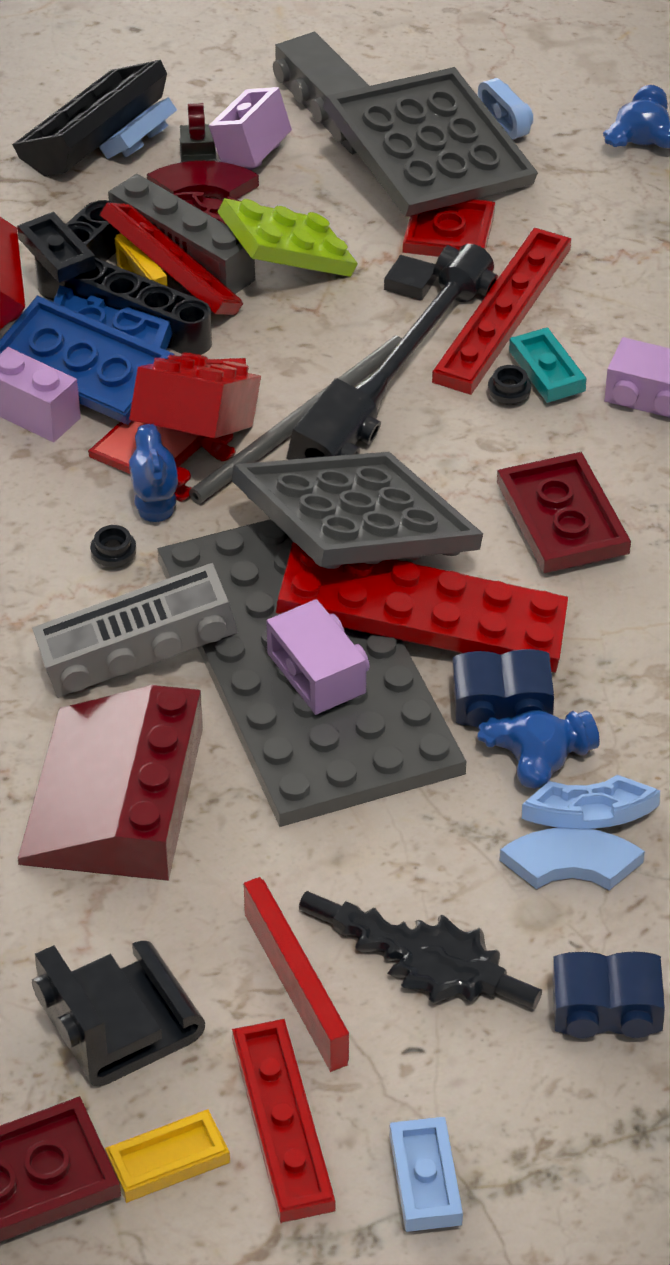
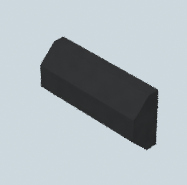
(91, 117)

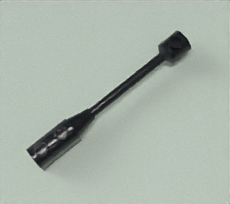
(350, 412)

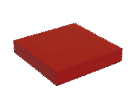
(450, 225)

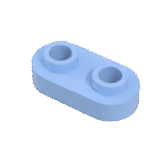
(506, 107)

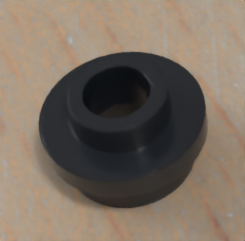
(509, 384)
(113, 546)

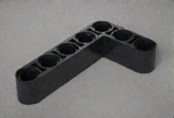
(122, 289)

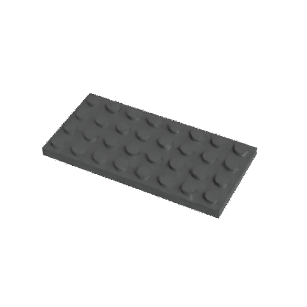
(303, 760)

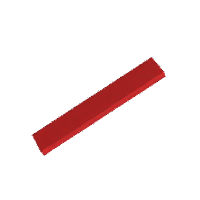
(501, 311)

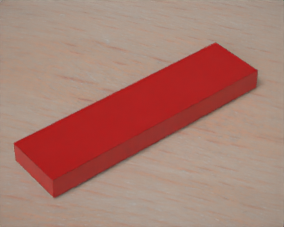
(171, 258)
(296, 974)
(283, 1121)

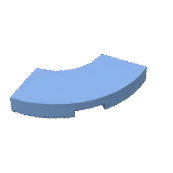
(592, 805)
(572, 854)

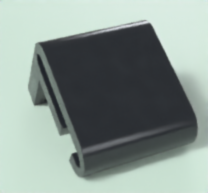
(114, 1014)

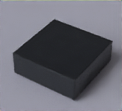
(410, 277)

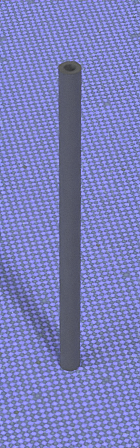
(284, 428)

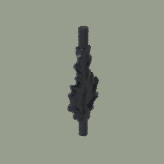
(430, 957)

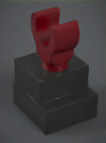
(196, 138)

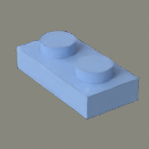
(148, 122)
(425, 1174)

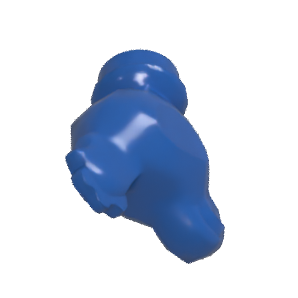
(642, 120)
(153, 475)
(541, 741)

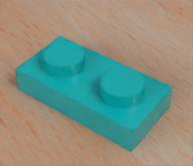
(547, 364)

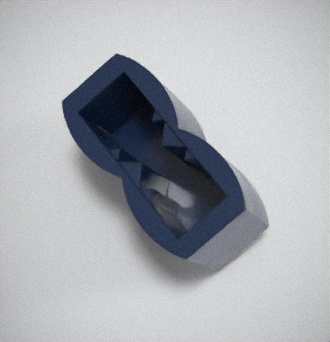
(501, 685)
(608, 994)

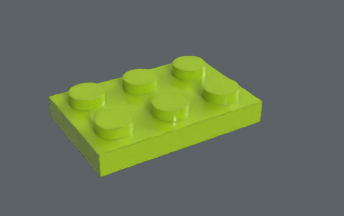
(287, 237)

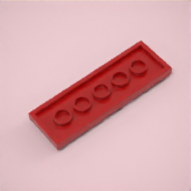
(428, 605)

